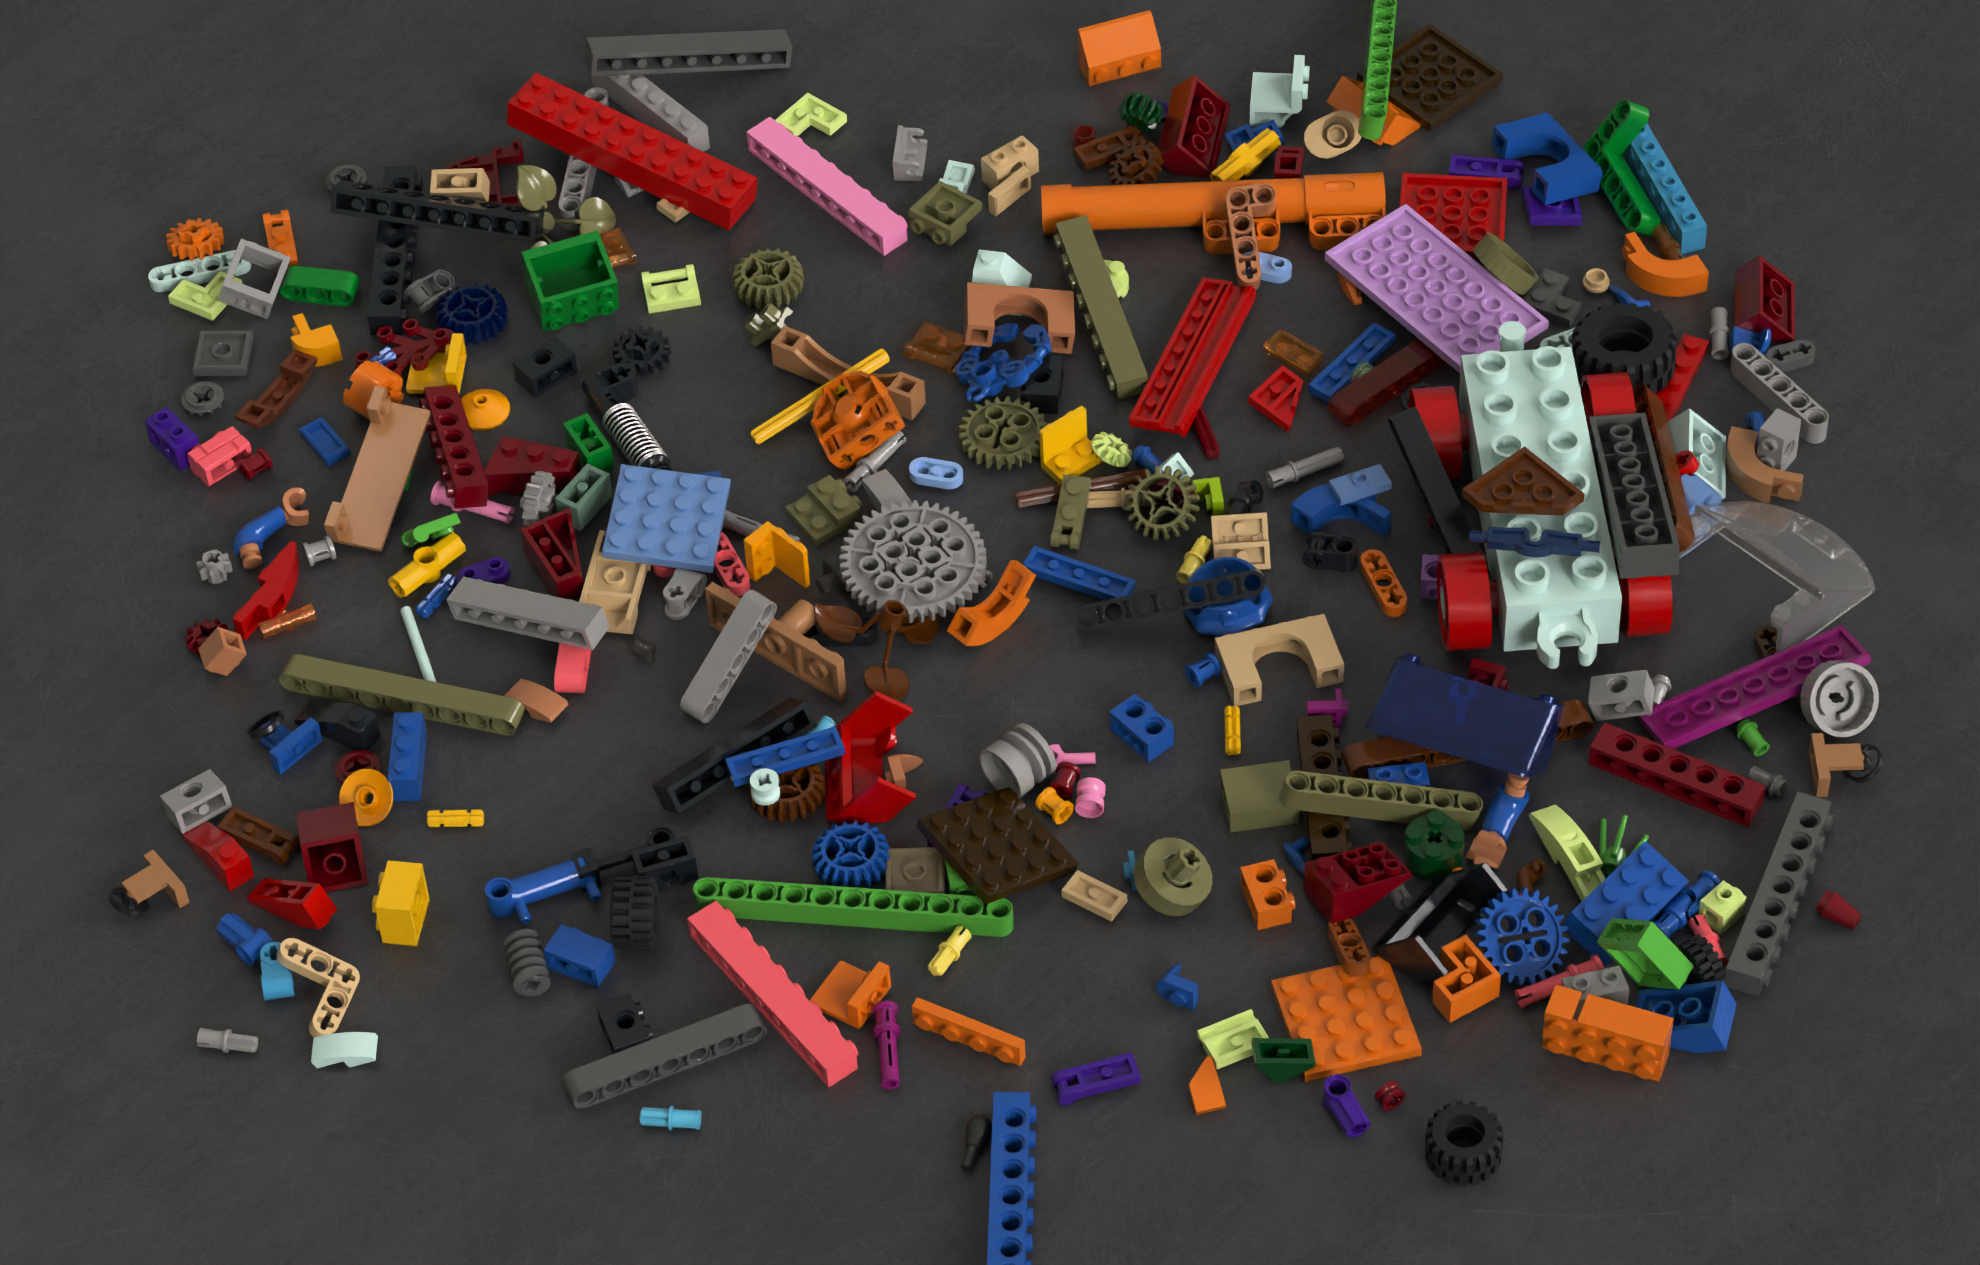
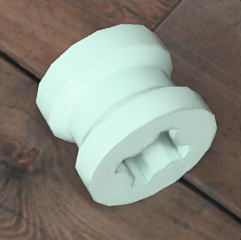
(764, 786)

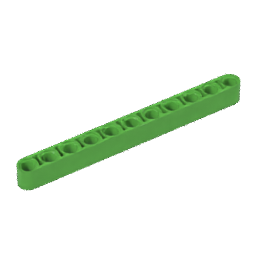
(1377, 68)
(855, 906)

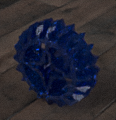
(473, 312)

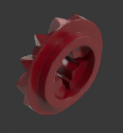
(195, 635)
(362, 758)

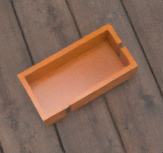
(1607, 1033)

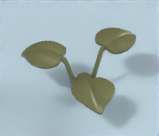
(537, 187)

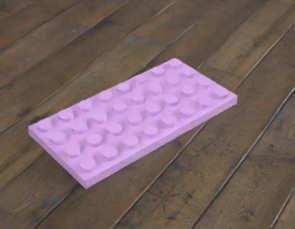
(1431, 286)

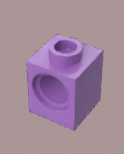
(1428, 577)

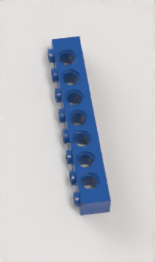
(1008, 1111)

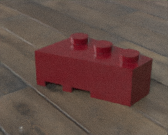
(518, 460)
(555, 554)

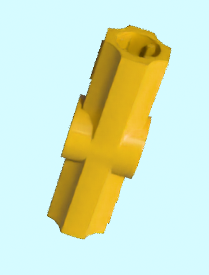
(1247, 157)
(426, 565)

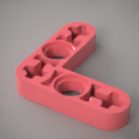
(724, 573)

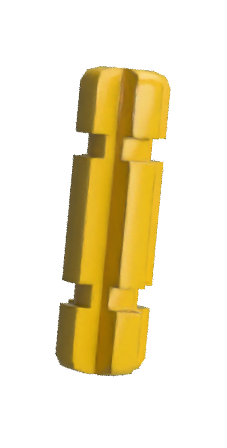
(1232, 730)
(455, 818)

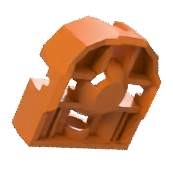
(844, 428)

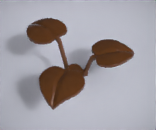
(843, 624)

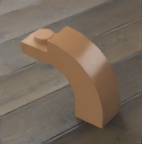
(1752, 475)

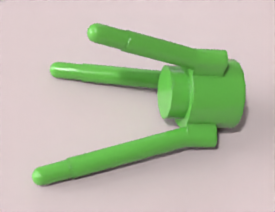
(1614, 854)

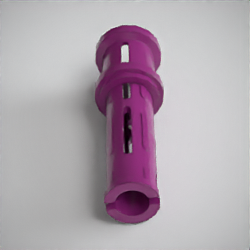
(886, 1033)

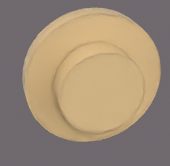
(1596, 281)

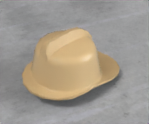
(1332, 134)

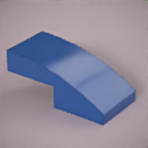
(1245, 134)

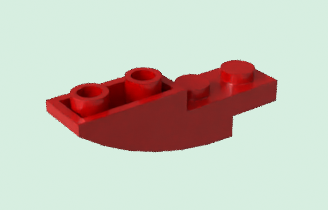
(276, 589)

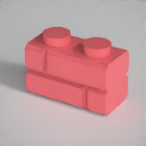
(218, 455)

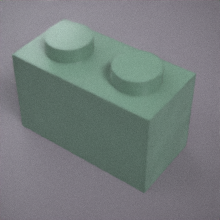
(585, 495)

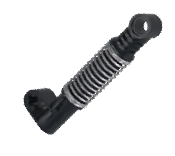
(608, 393)

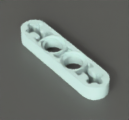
(199, 269)

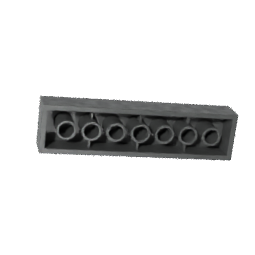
(1634, 496)

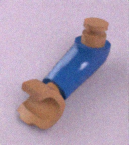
(250, 537)
(1499, 821)

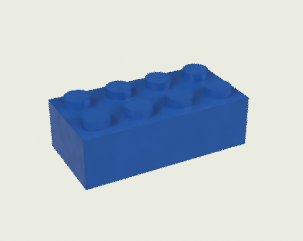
(1632, 891)

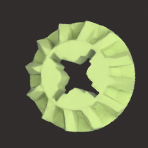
(1111, 449)

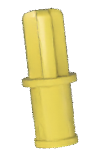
(1194, 559)
(949, 951)

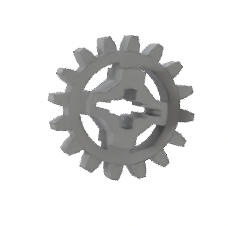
(538, 498)

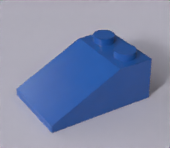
(1700, 1014)

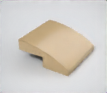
(1242, 537)

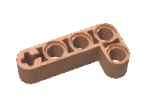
(1247, 238)

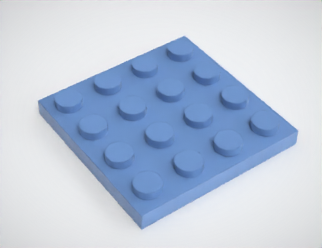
(666, 518)

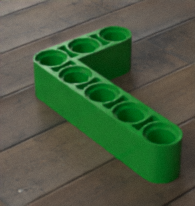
(1617, 178)

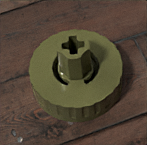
(1505, 263)
(1180, 865)

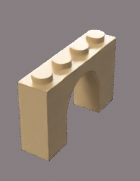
(1305, 637)

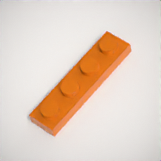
(968, 1031)

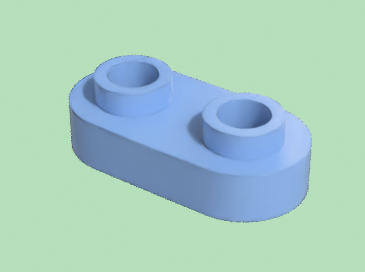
(1273, 268)
(936, 473)

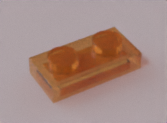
(1293, 351)

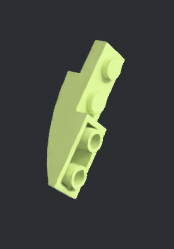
(1570, 848)

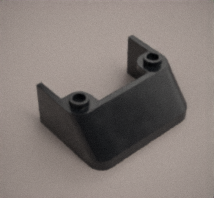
(1436, 920)

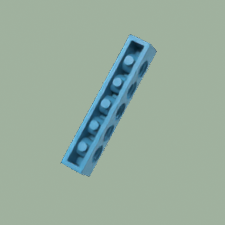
(1666, 191)

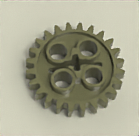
(1017, 435)

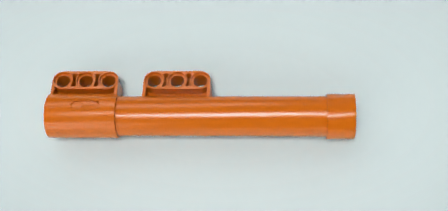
(1322, 201)

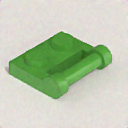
(434, 528)

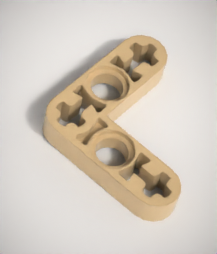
(333, 984)

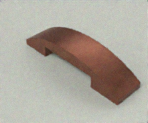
(281, 393)

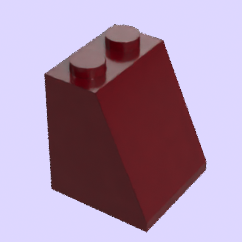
(332, 847)

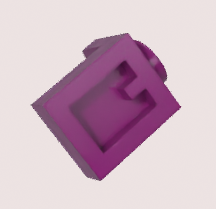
(1335, 708)

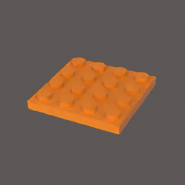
(1347, 1018)

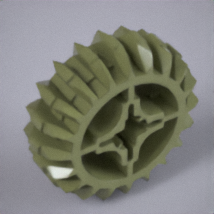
(768, 278)
(1157, 514)

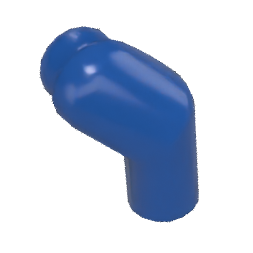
(1756, 420)

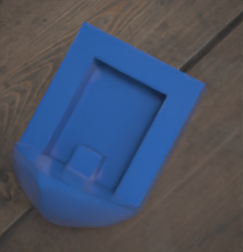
(1760, 341)
(1178, 989)

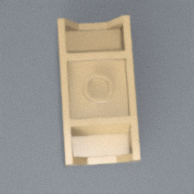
(615, 588)

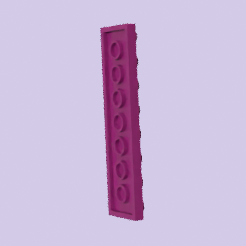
(1748, 689)

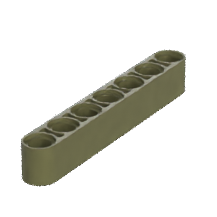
(1376, 799)

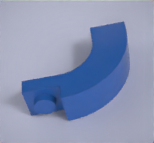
(1320, 506)

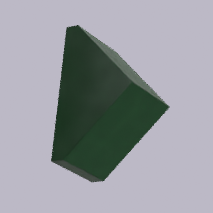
(1283, 1057)

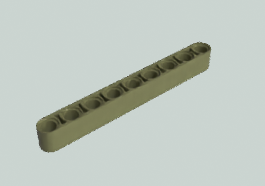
(402, 694)

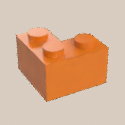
(1469, 980)

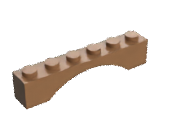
(804, 357)

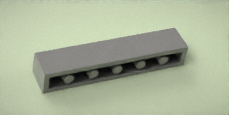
(655, 108)
(528, 613)

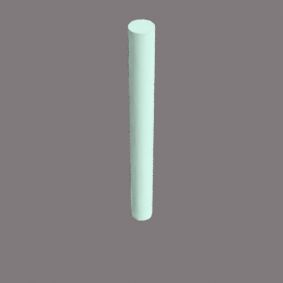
(417, 644)

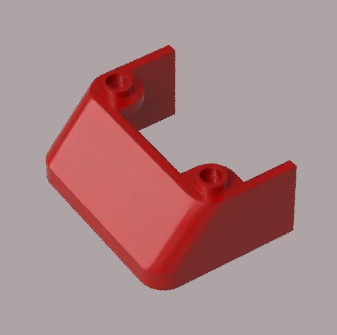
(856, 779)

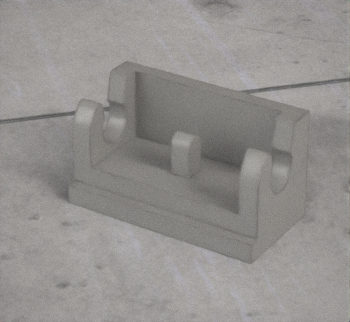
(909, 155)

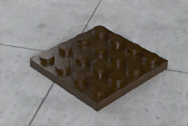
(1436, 77)
(997, 845)

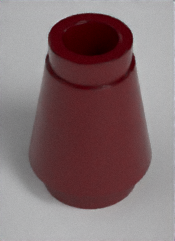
(1837, 909)

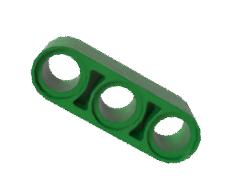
(319, 286)

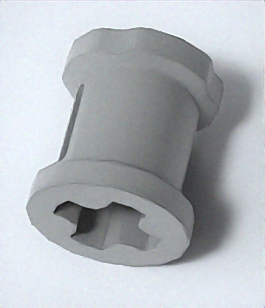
(319, 550)

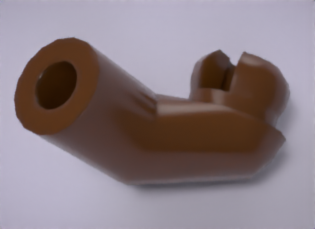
(1530, 874)

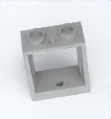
(235, 293)

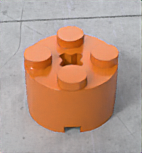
(365, 379)

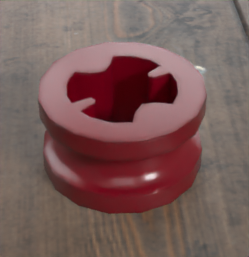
(1390, 1095)

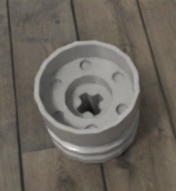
(1018, 760)

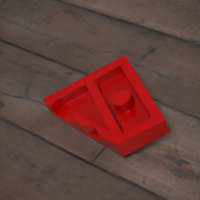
(1278, 397)

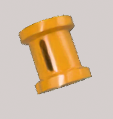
(1054, 805)

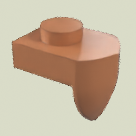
(898, 766)

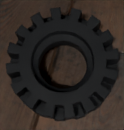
(1705, 961)

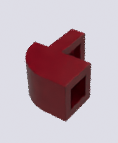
(1289, 162)

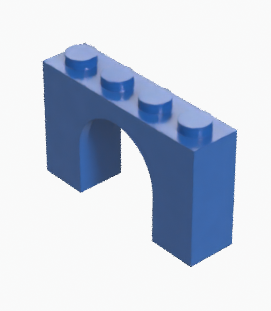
(1542, 135)

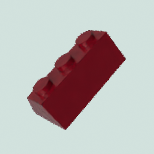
(1765, 300)

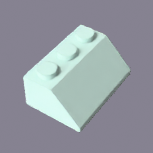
(1706, 443)

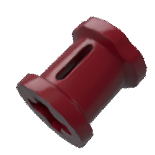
(254, 464)
(1064, 781)

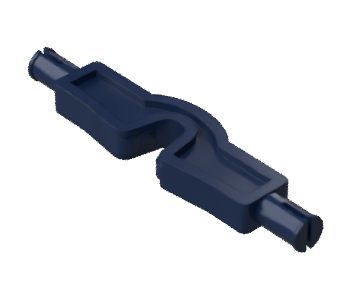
(1550, 542)

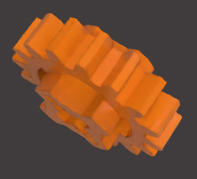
(195, 239)

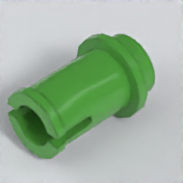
(1748, 732)

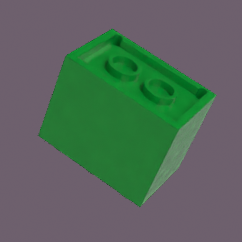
(570, 281)

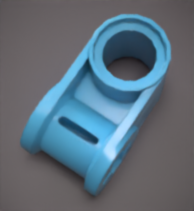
(275, 978)

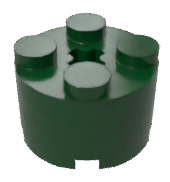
(1433, 845)

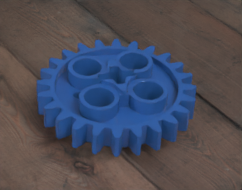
(1515, 910)

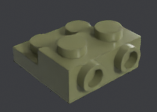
(943, 213)
(825, 510)

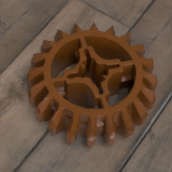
(793, 800)

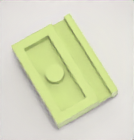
(1231, 1038)

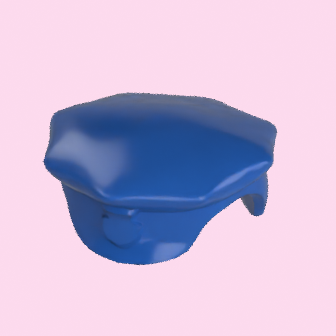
(1232, 615)

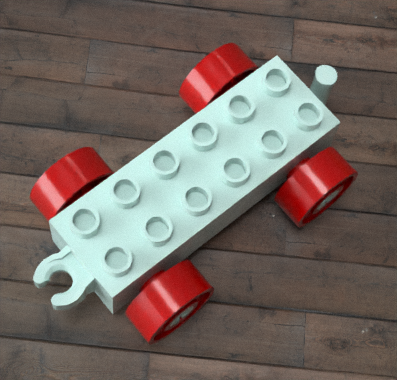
(1553, 600)

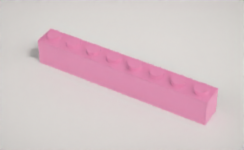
(827, 186)

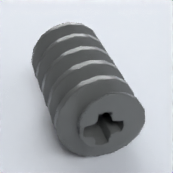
(526, 963)

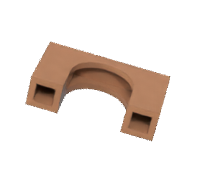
(1048, 307)

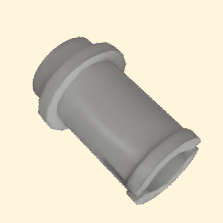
(1662, 687)

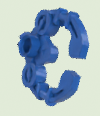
(998, 370)

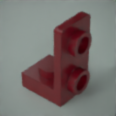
(1488, 673)

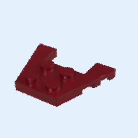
(490, 163)

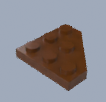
(1523, 487)

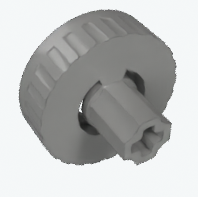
(1826, 694)

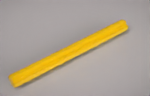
(806, 404)

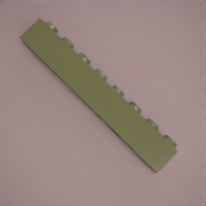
(1101, 307)

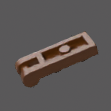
(1105, 148)
(259, 835)

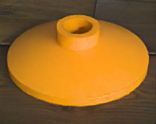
(485, 408)
(358, 788)

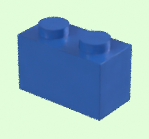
(579, 955)

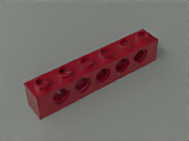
(454, 447)
(1676, 774)

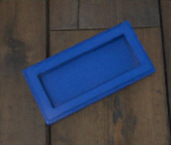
(324, 441)

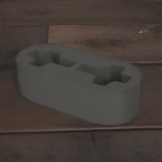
(1792, 355)

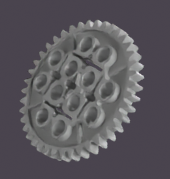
(916, 558)

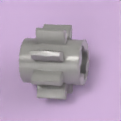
(214, 566)

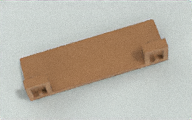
(378, 474)

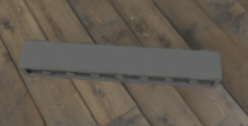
(687, 52)

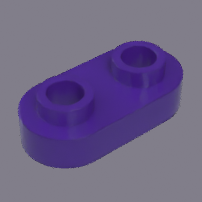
(491, 570)

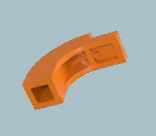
(1663, 276)
(998, 612)

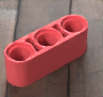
(571, 669)

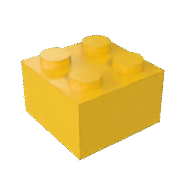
(401, 903)

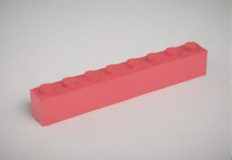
(773, 993)

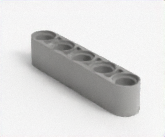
(1778, 391)
(728, 656)

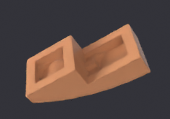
(538, 700)

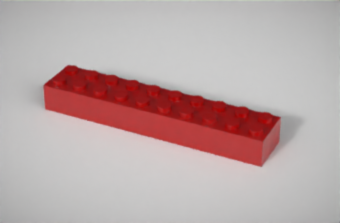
(632, 151)

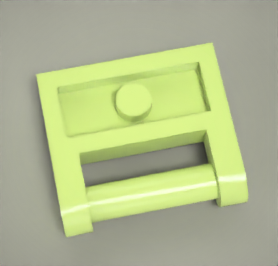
(671, 295)

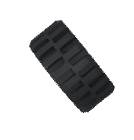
(1629, 330)

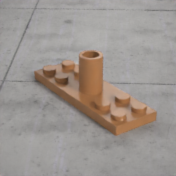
(786, 644)

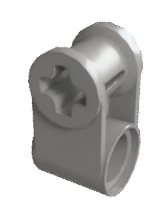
(683, 592)

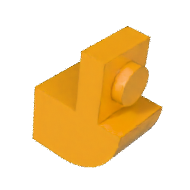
(317, 342)

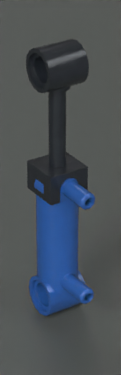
(511, 895)

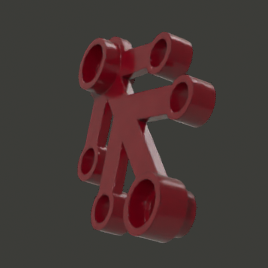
(407, 348)

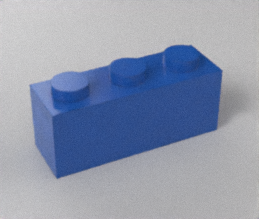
(407, 756)

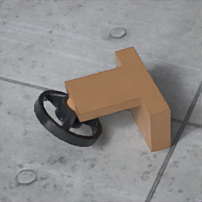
(1839, 757)
(145, 884)

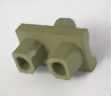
(767, 323)

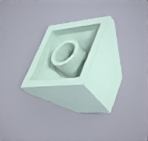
(999, 269)

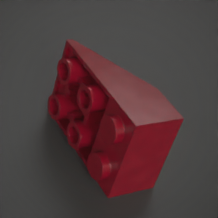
(1353, 880)

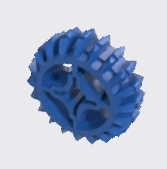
(850, 846)

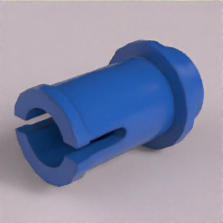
(1144, 457)

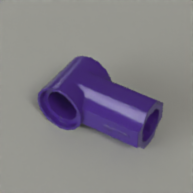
(1345, 1106)

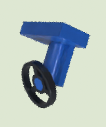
(284, 745)

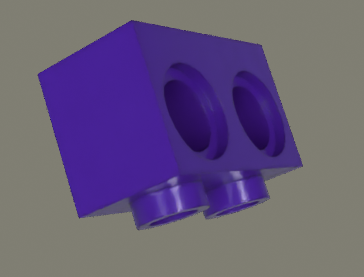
(171, 437)

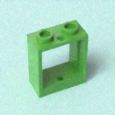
(1645, 953)

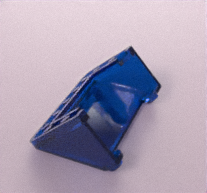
(1466, 718)

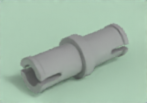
(1719, 333)

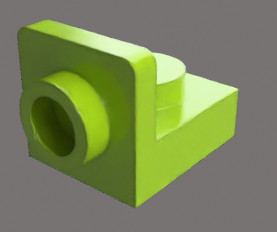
(1210, 491)

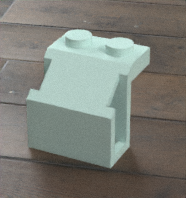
(1278, 94)

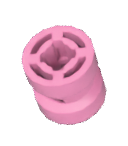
(1090, 797)

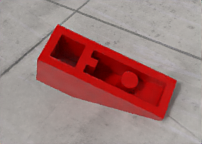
(220, 854)
(294, 901)

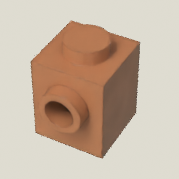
(222, 651)

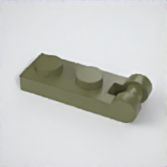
(1071, 511)

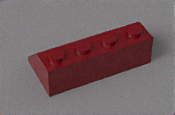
(1193, 129)

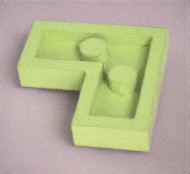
(814, 112)
(200, 299)

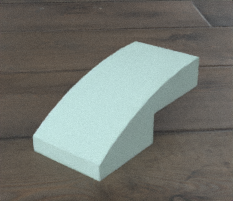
(958, 175)
(345, 1047)

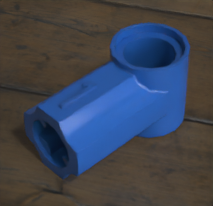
(243, 937)

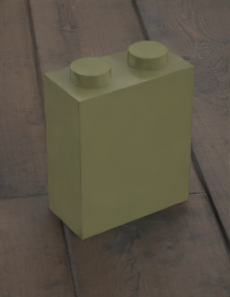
(1253, 796)

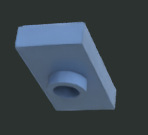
(1360, 484)

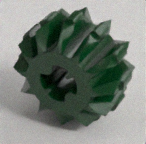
(1141, 111)

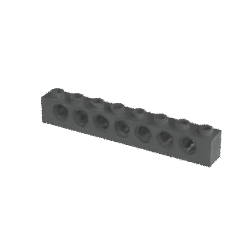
(1778, 894)

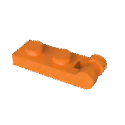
(281, 237)

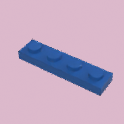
(1365, 348)
(1078, 575)
(786, 755)

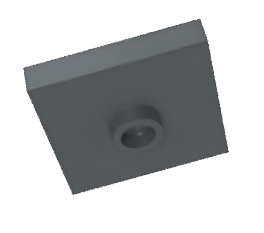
(223, 353)

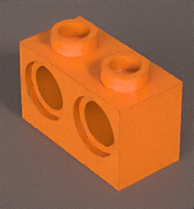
(1266, 894)

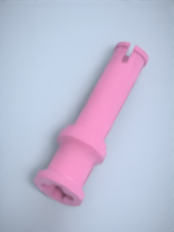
(492, 510)

